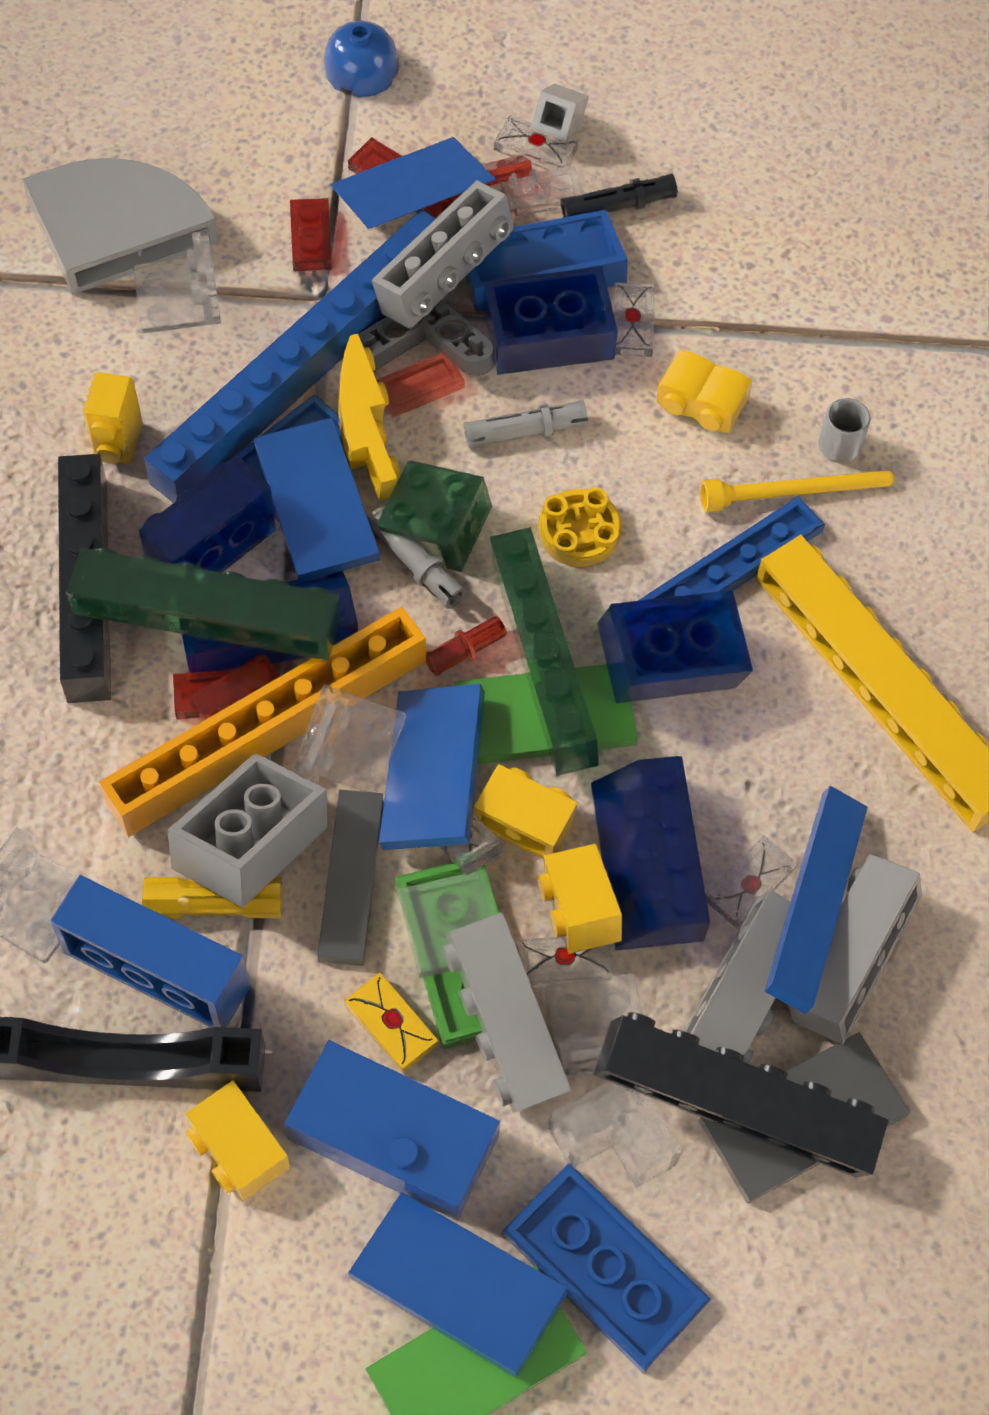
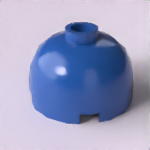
(361, 58)

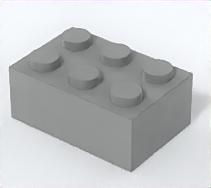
(248, 829)

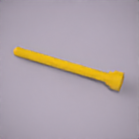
(718, 494)

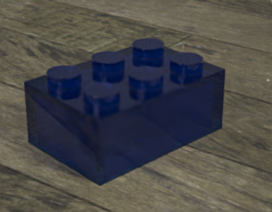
(550, 320)
(213, 520)
(674, 646)

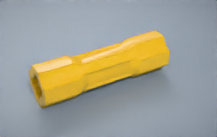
(181, 897)

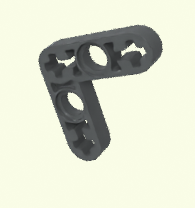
(447, 319)

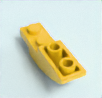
(361, 418)

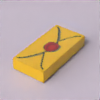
(391, 1022)

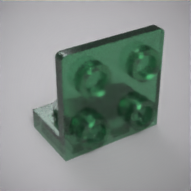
(438, 509)

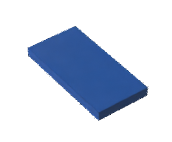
(316, 500)
(433, 768)
(607, 1267)
(458, 1284)

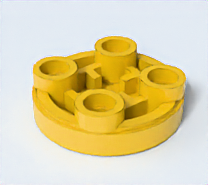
(579, 526)

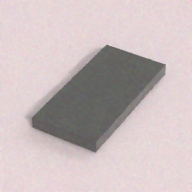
(845, 1069)

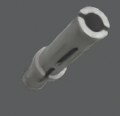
(527, 423)
(427, 569)

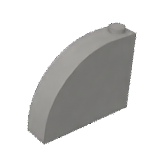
(114, 216)

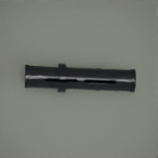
(634, 194)

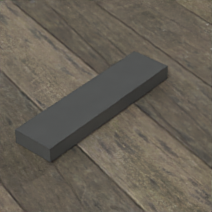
(350, 878)

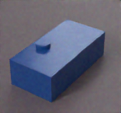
(151, 953)
(392, 1129)

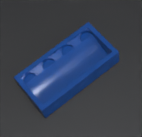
(553, 247)

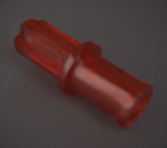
(464, 645)

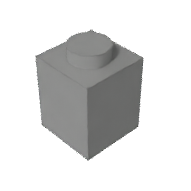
(559, 111)

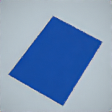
(411, 182)

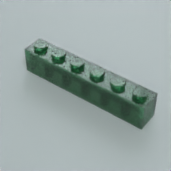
(204, 603)
(544, 652)

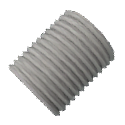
(849, 416)

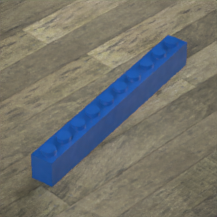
(276, 375)

